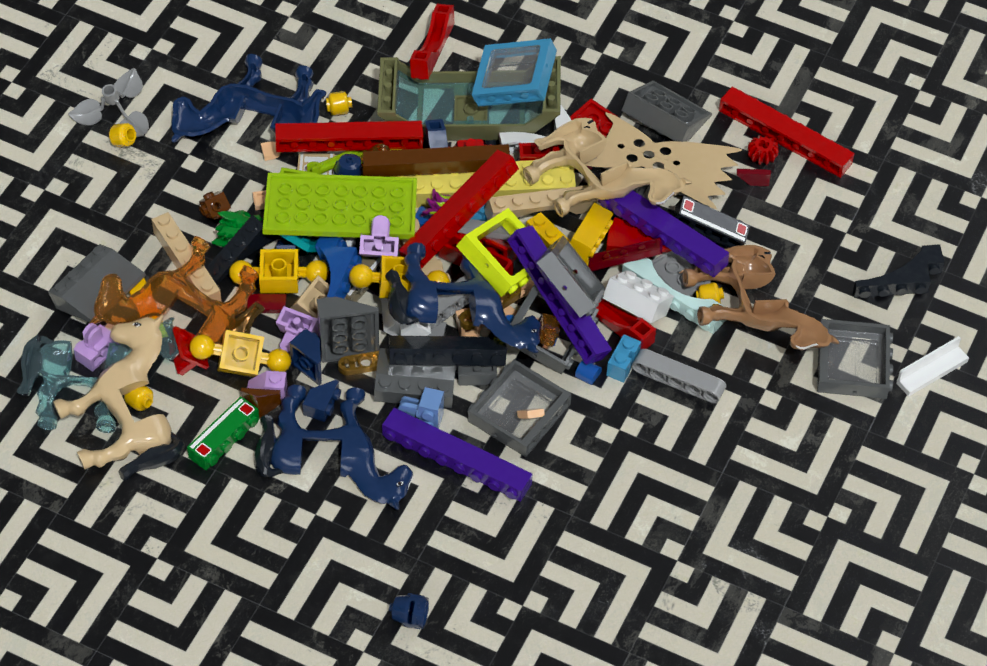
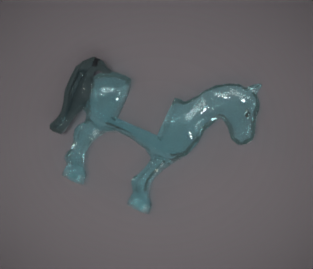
(55, 364)

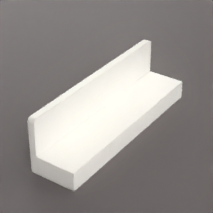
(931, 367)

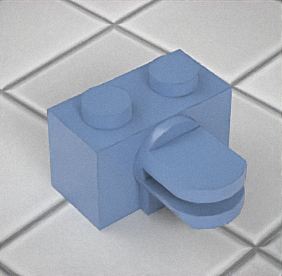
(427, 408)

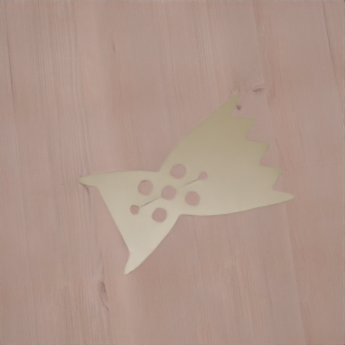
(698, 161)

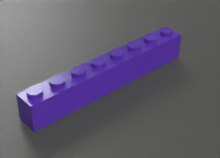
(673, 232)
(581, 331)
(457, 454)

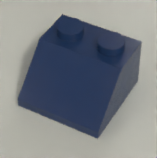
(306, 355)

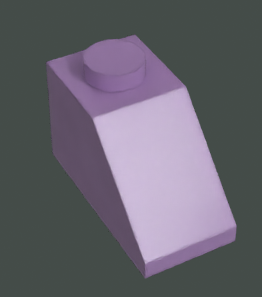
(270, 380)

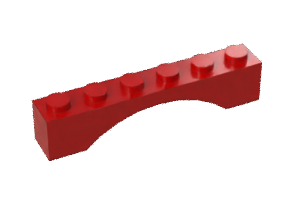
(424, 60)
(625, 324)

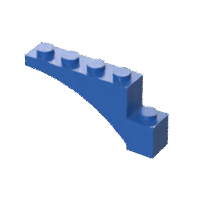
(340, 260)

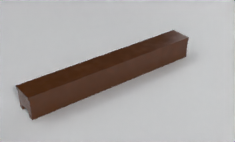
(428, 160)

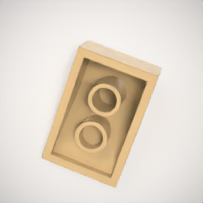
(308, 299)

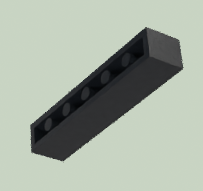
(446, 350)

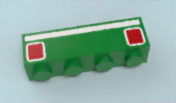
(223, 433)

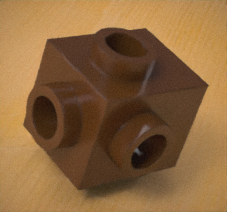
(214, 203)

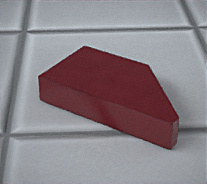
(755, 177)

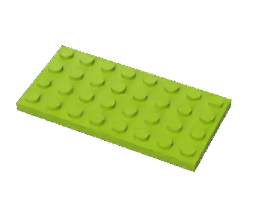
(338, 205)

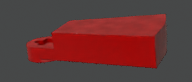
(624, 234)

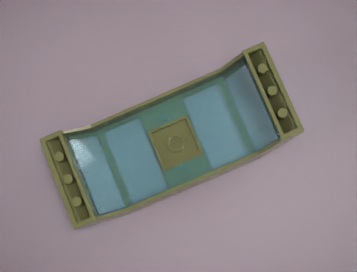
(450, 98)

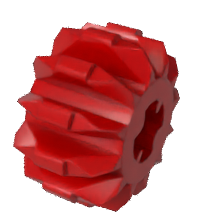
(763, 150)

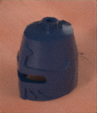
(348, 165)
(410, 610)

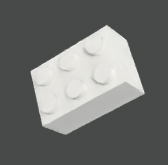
(638, 296)

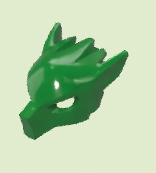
(230, 225)

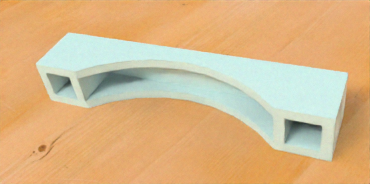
(681, 303)

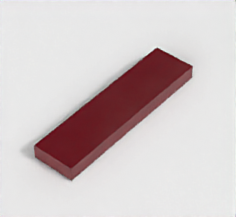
(626, 254)

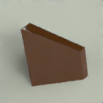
(263, 399)

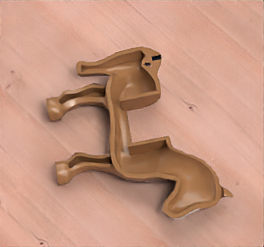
(752, 270)

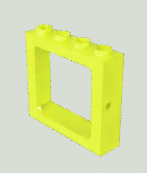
(480, 256)

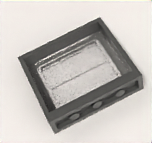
(858, 362)
(514, 391)

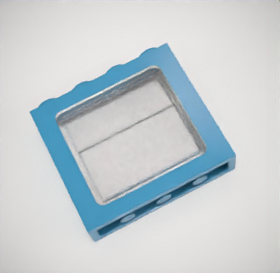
(514, 72)

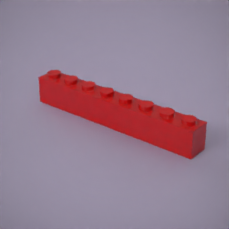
(786, 132)
(348, 136)
(463, 205)

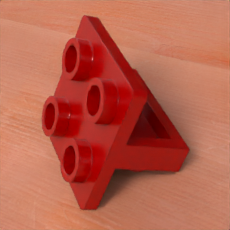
(185, 360)

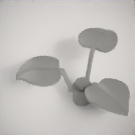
(127, 85)

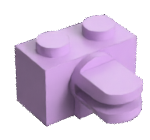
(379, 241)
(292, 323)
(94, 346)

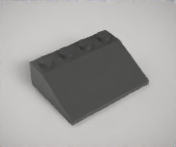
(665, 111)
(81, 286)
(346, 328)
(397, 381)

